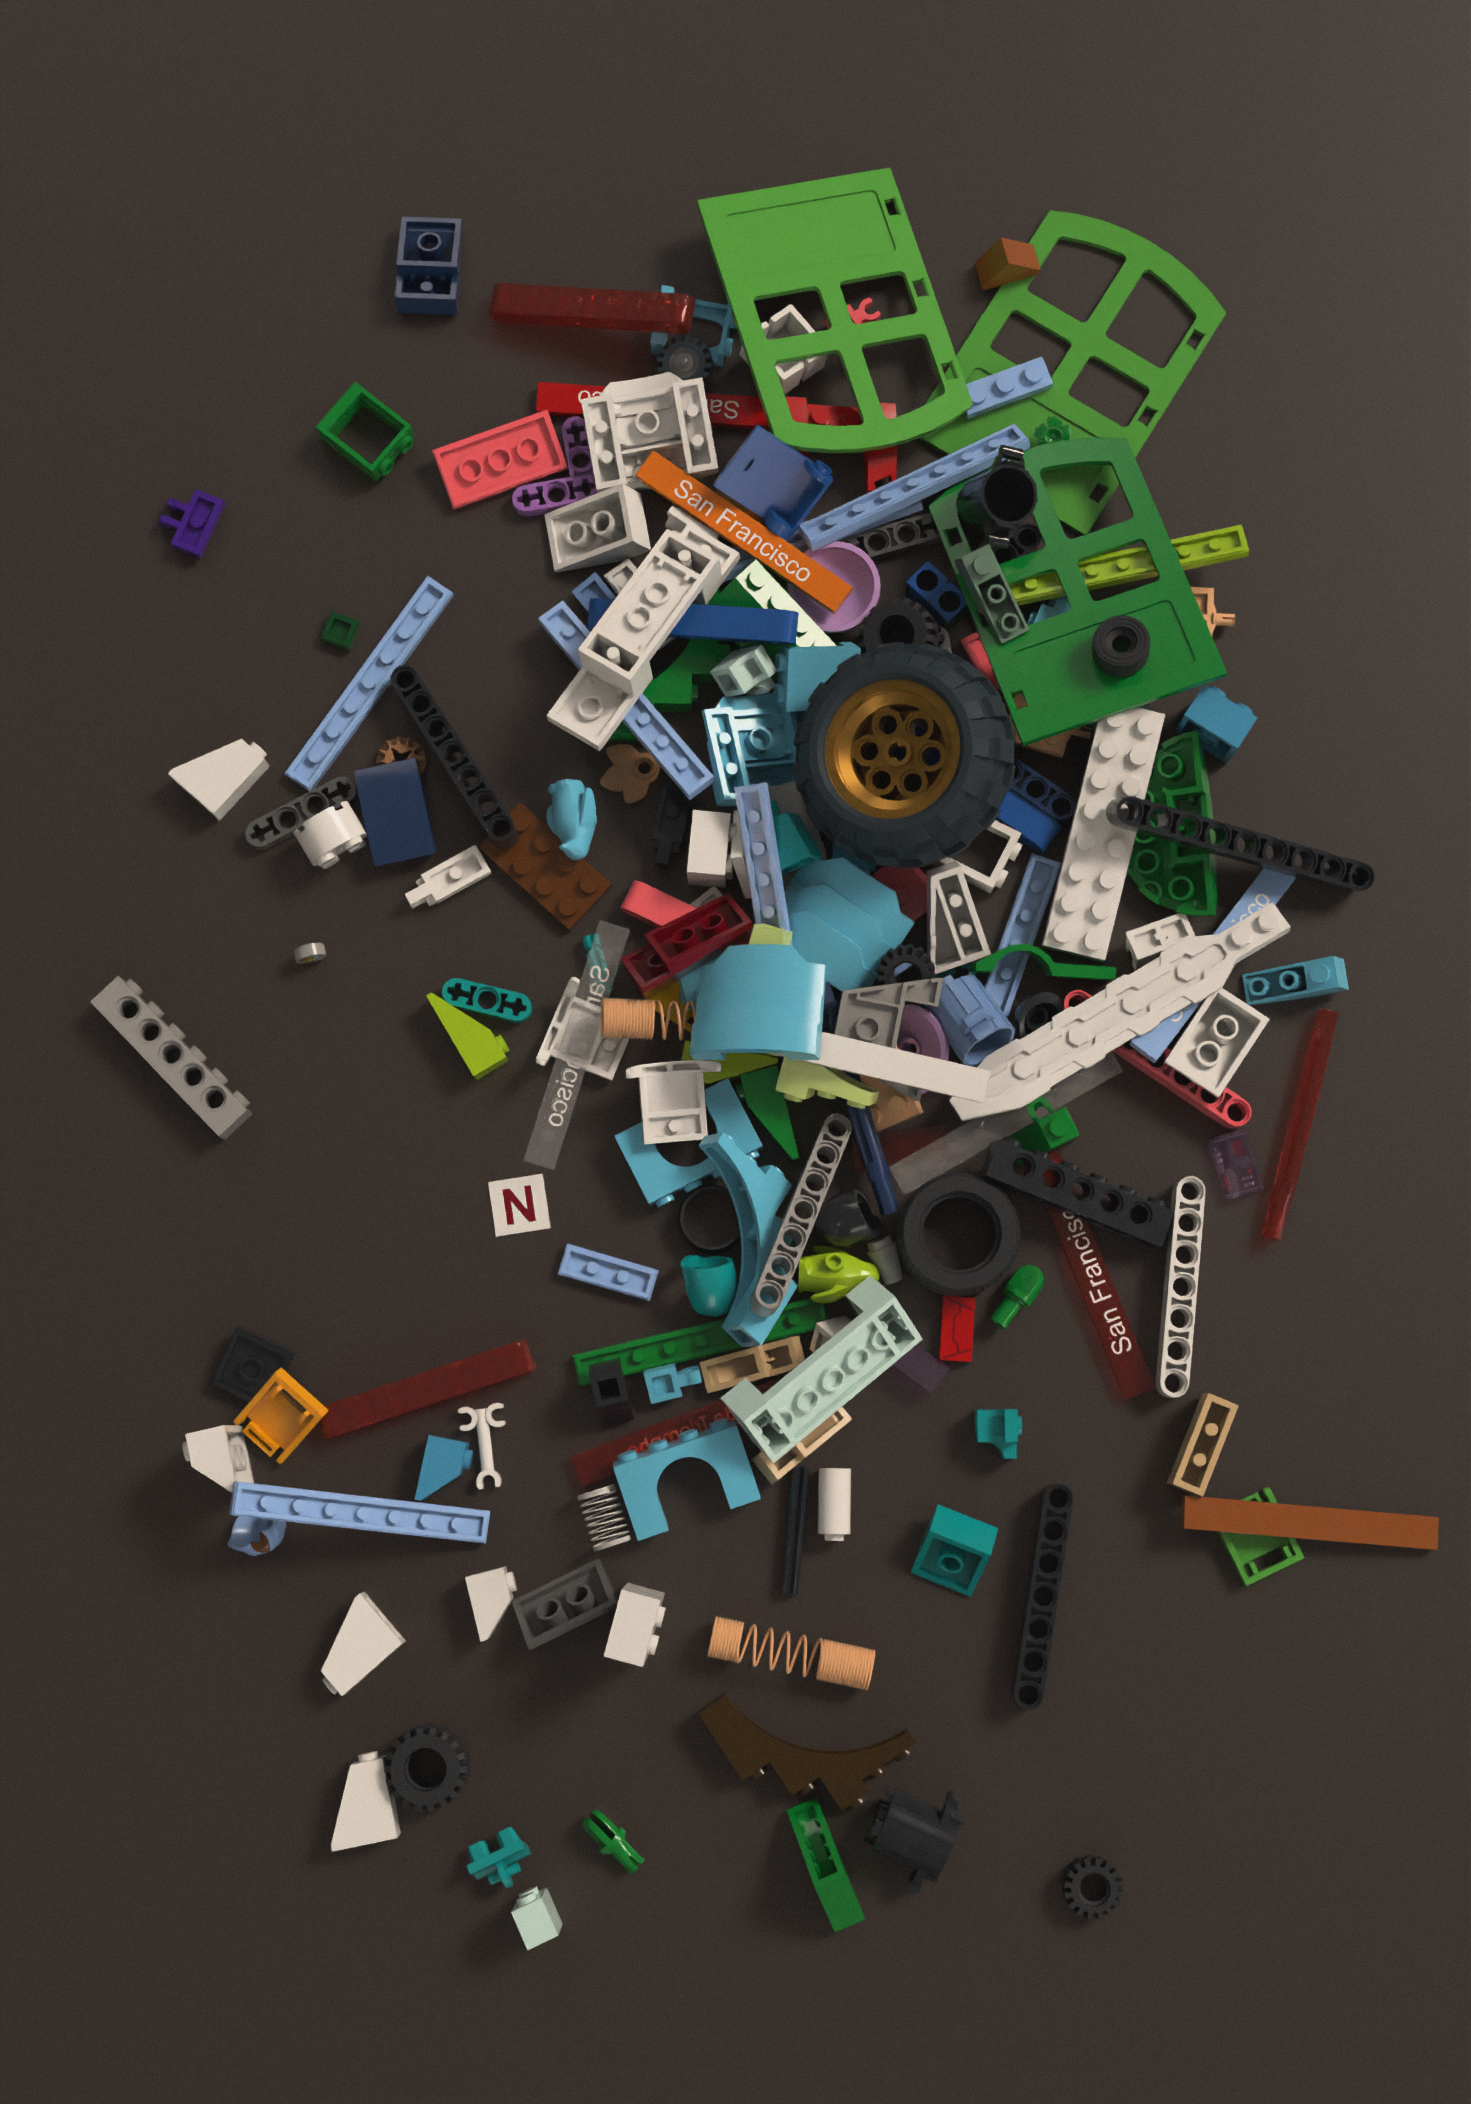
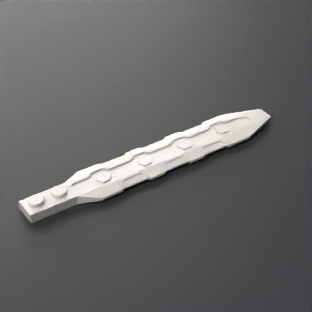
(1118, 1014)

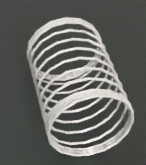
(602, 1545)

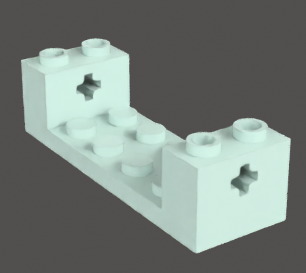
(827, 1376)

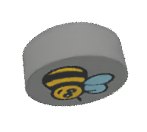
(309, 953)

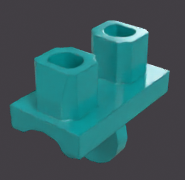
(485, 1863)

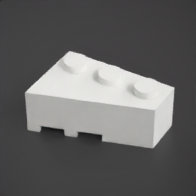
(952, 920)

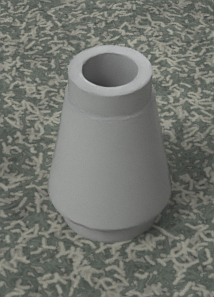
(885, 1257)

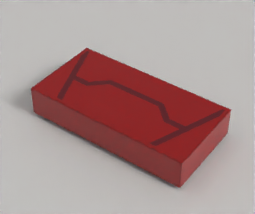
(957, 1328)

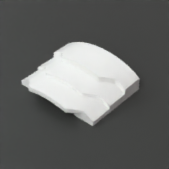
(648, 416)

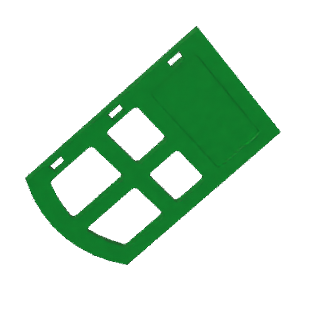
(1055, 658)

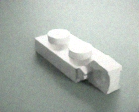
(449, 878)

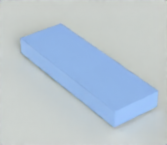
(608, 1272)

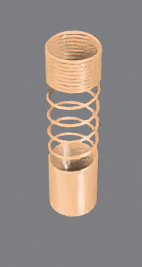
(636, 1018)
(837, 1661)

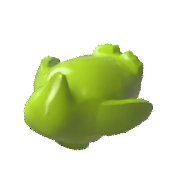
(832, 1273)

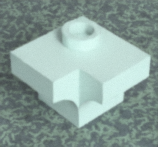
(745, 672)

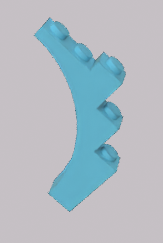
(756, 1198)

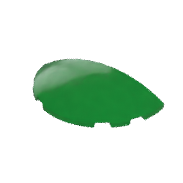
(1164, 870)

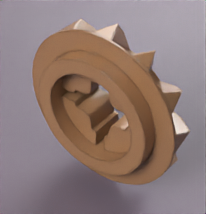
(402, 746)

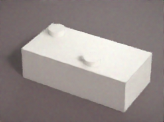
(634, 1625)

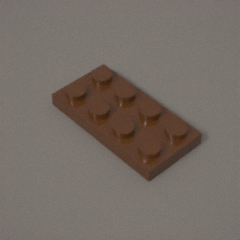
(544, 871)

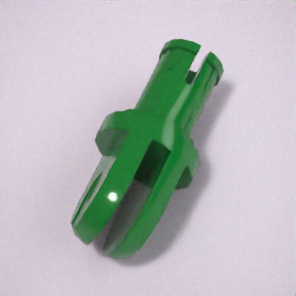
(1018, 1292)
(614, 1842)

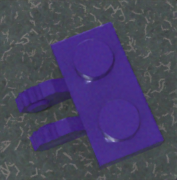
(196, 524)

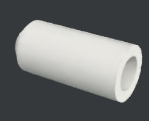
(834, 1503)

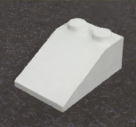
(598, 530)
(1216, 1041)

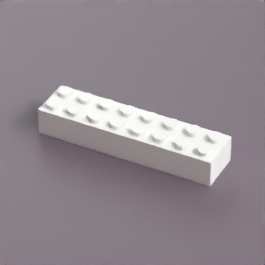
(1095, 849)

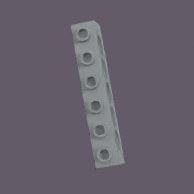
(112, 1005)

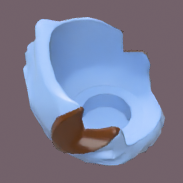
(256, 1535)

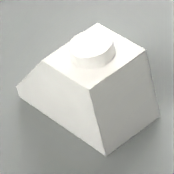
(490, 1597)

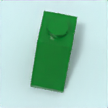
(1047, 1134)

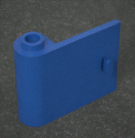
(776, 484)

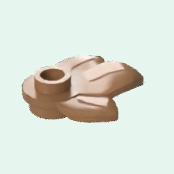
(625, 772)

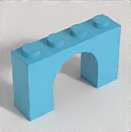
(661, 1179)
(640, 1472)

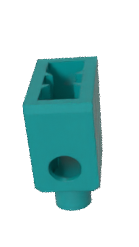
(793, 840)

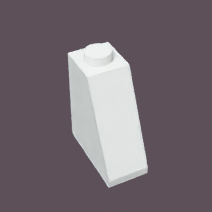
(222, 775)
(360, 1646)
(367, 1806)

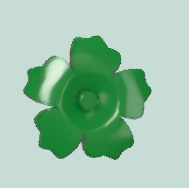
(1053, 433)

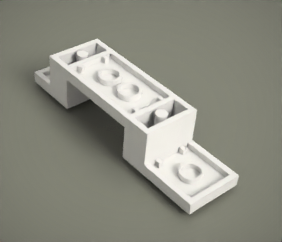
(634, 628)

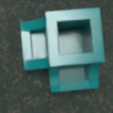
(999, 1428)

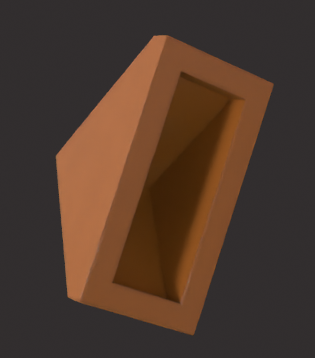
(1006, 263)

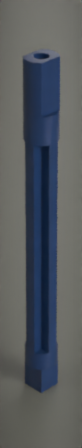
(864, 1128)

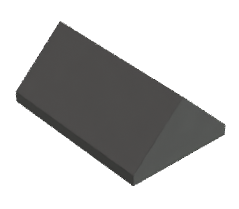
(565, 1603)

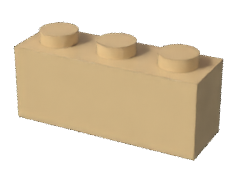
(1202, 1444)

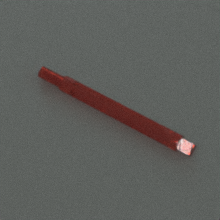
(1300, 1124)

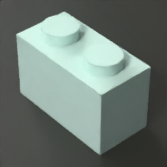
(536, 1917)

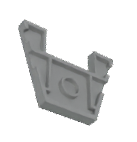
(876, 1015)

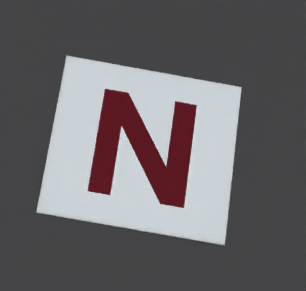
(519, 1205)

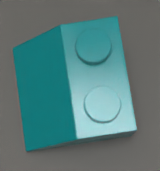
(954, 1550)

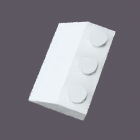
(219, 1454)

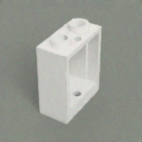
(999, 874)

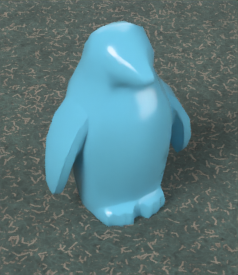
(572, 816)

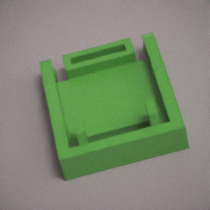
(1246, 1547)

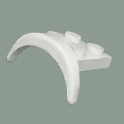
(606, 1051)
(672, 1099)

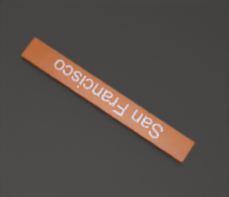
(744, 532)

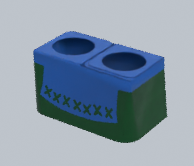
(945, 619)

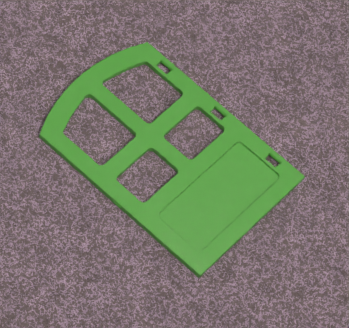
(817, 240)
(1072, 486)

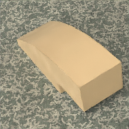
(752, 1364)
(800, 1451)

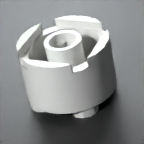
(330, 835)

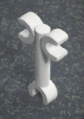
(482, 1419)

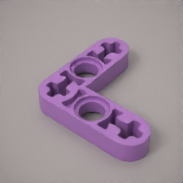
(577, 478)

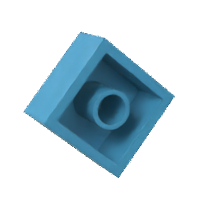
(1219, 722)

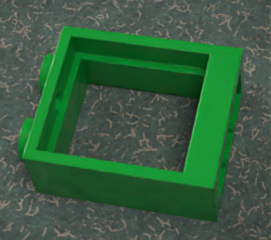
(345, 411)

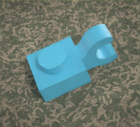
(666, 1383)

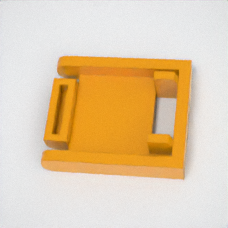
(277, 1418)

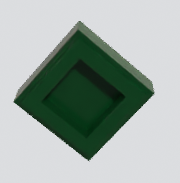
(340, 631)

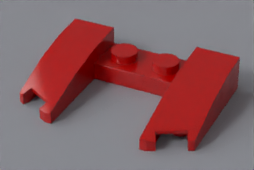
(877, 463)

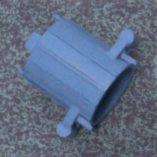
(971, 1019)

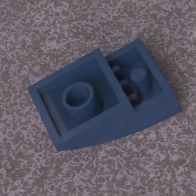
(429, 265)
(395, 811)

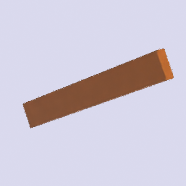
(1309, 1522)

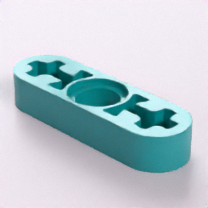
(466, 987)

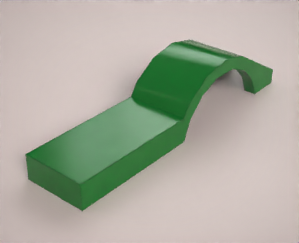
(1050, 969)

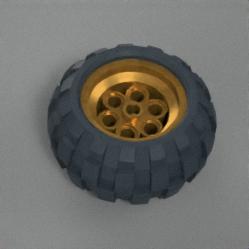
(956, 794)

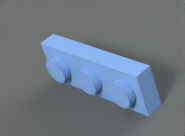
(1008, 386)

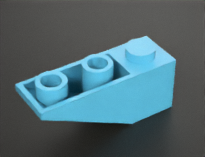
(1296, 981)

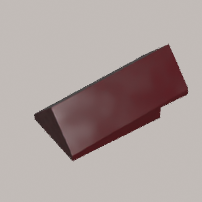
(686, 945)

